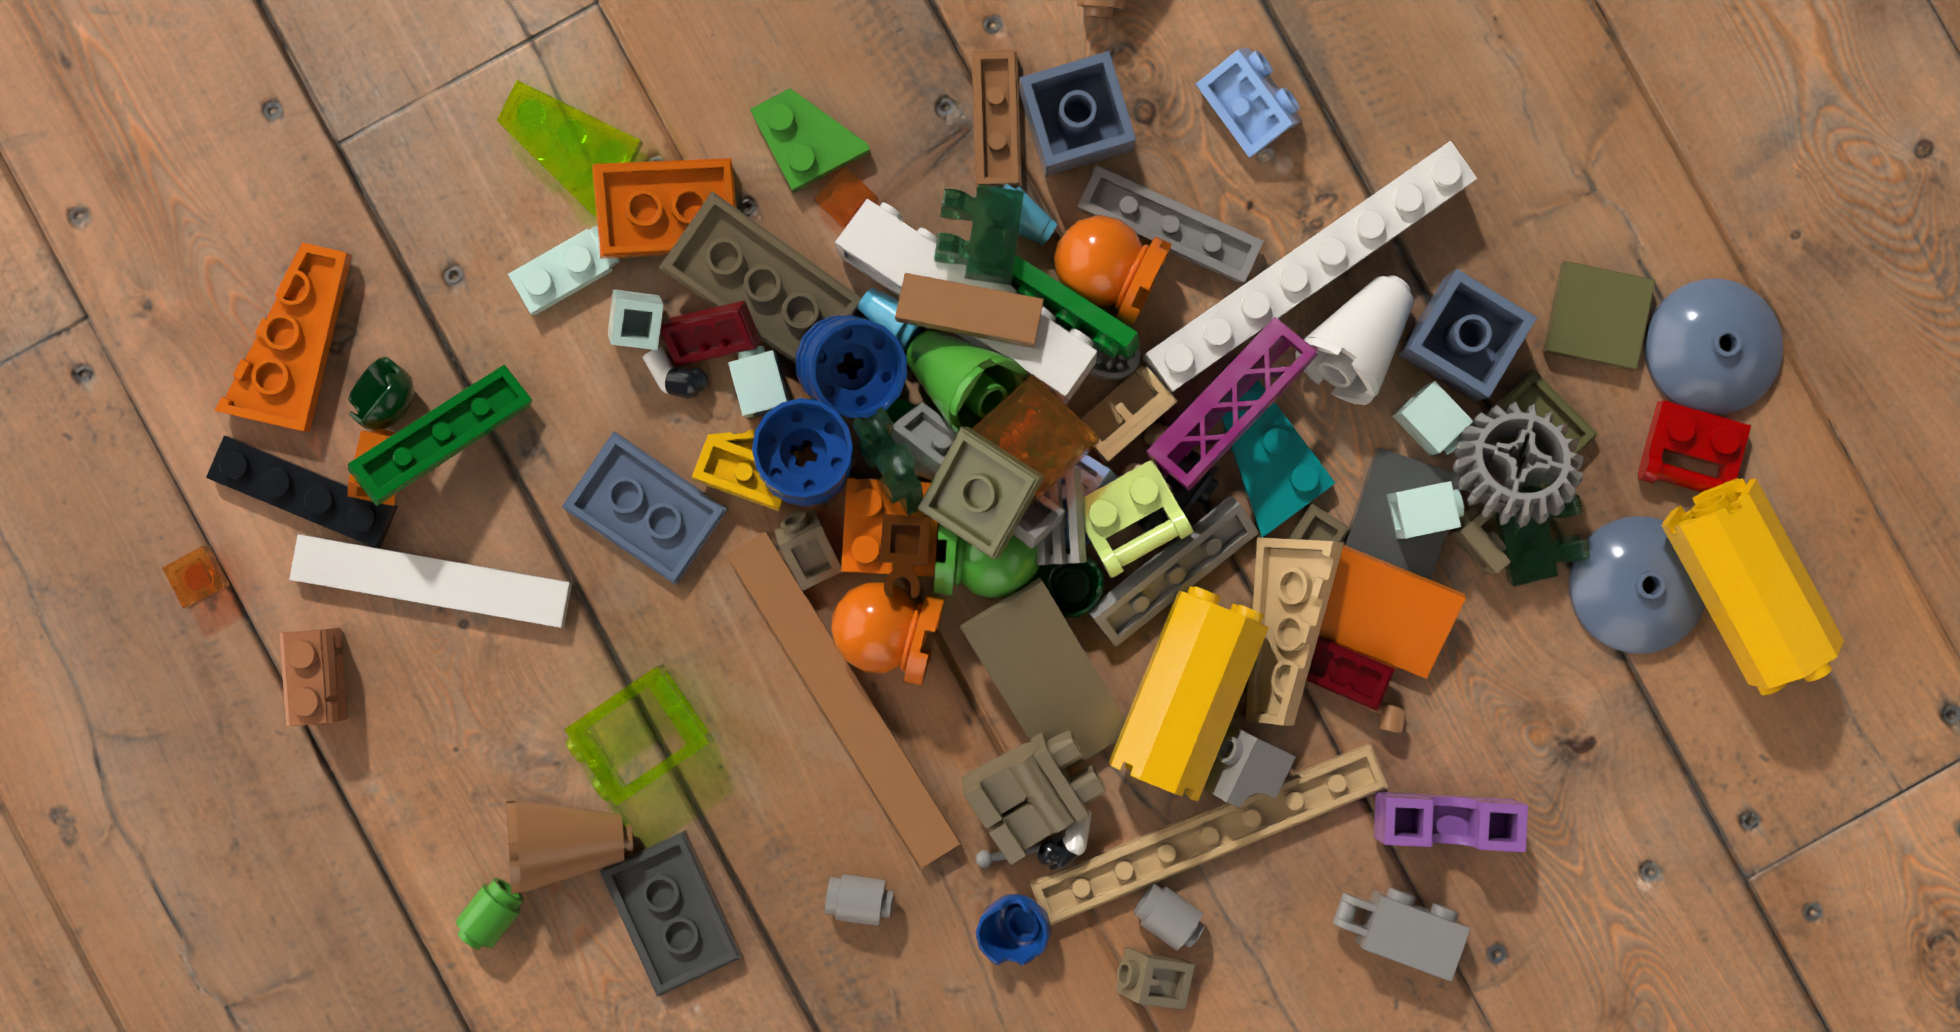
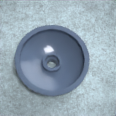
(1686, 353)
(1610, 593)

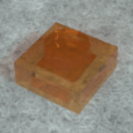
(844, 197)
(196, 576)

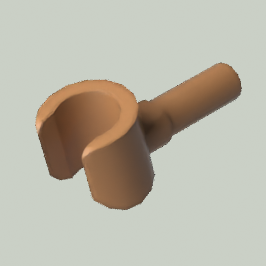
(1391, 717)

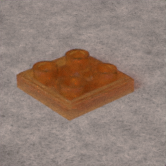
(1039, 432)

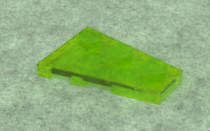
(565, 139)

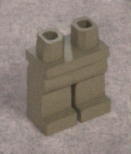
(1031, 792)

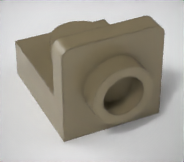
(1481, 546)
(807, 549)
(1154, 979)

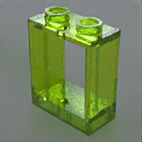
(678, 708)

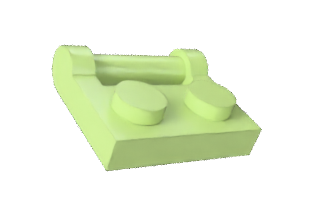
(1125, 503)

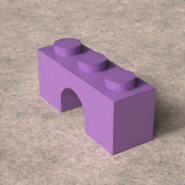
(1450, 819)

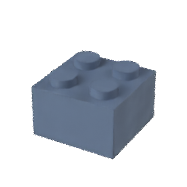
(1077, 114)
(1467, 336)

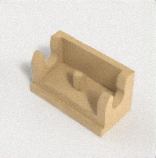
(1128, 412)

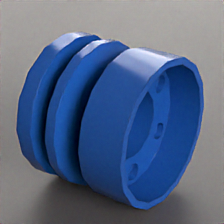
(871, 381)
(790, 429)

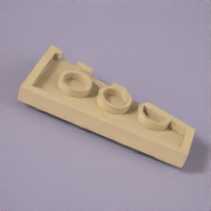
(1293, 594)

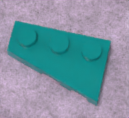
(1275, 465)

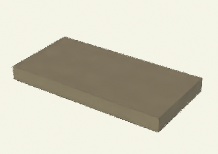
(736, 260)
(1044, 670)

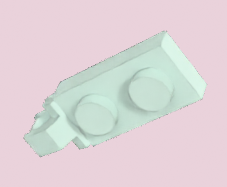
(561, 271)

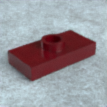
(710, 333)
(1349, 673)

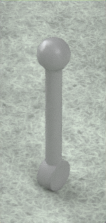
(985, 859)

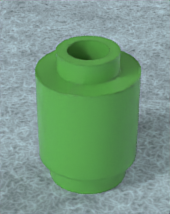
(489, 914)

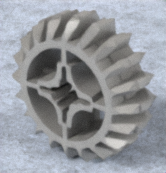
(1555, 467)

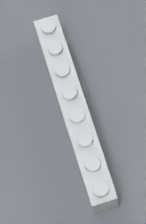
(1309, 267)

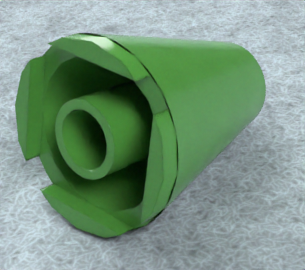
(962, 377)

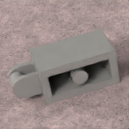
(1406, 931)

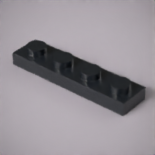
(299, 491)

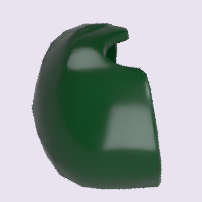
(381, 395)
(1073, 585)

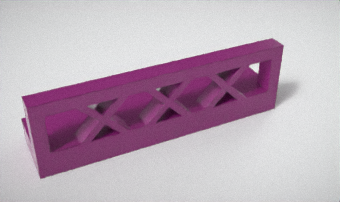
(1223, 397)

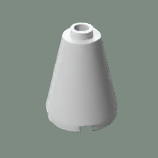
(1361, 340)

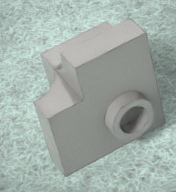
(1247, 768)

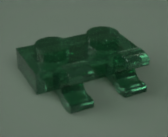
(993, 234)
(894, 463)
(1532, 550)

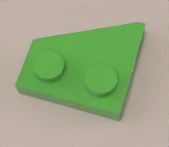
(805, 139)

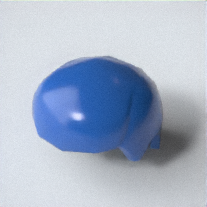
(1013, 930)

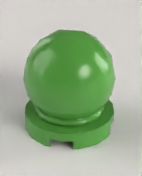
(980, 572)

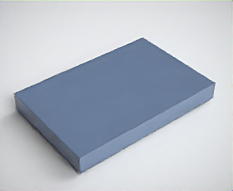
(645, 508)

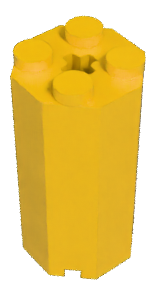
(1754, 586)
(1189, 692)

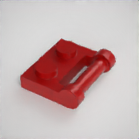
(1696, 437)

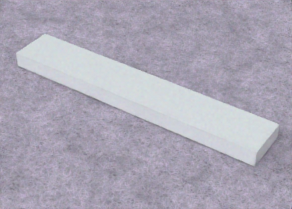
(430, 581)

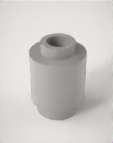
(859, 899)
(1169, 917)

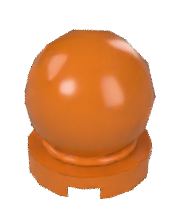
(1109, 264)
(886, 631)

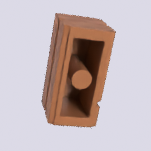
(313, 677)

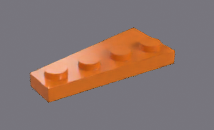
(292, 345)

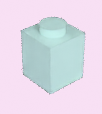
(635, 319)
(758, 382)
(1433, 419)
(1425, 510)

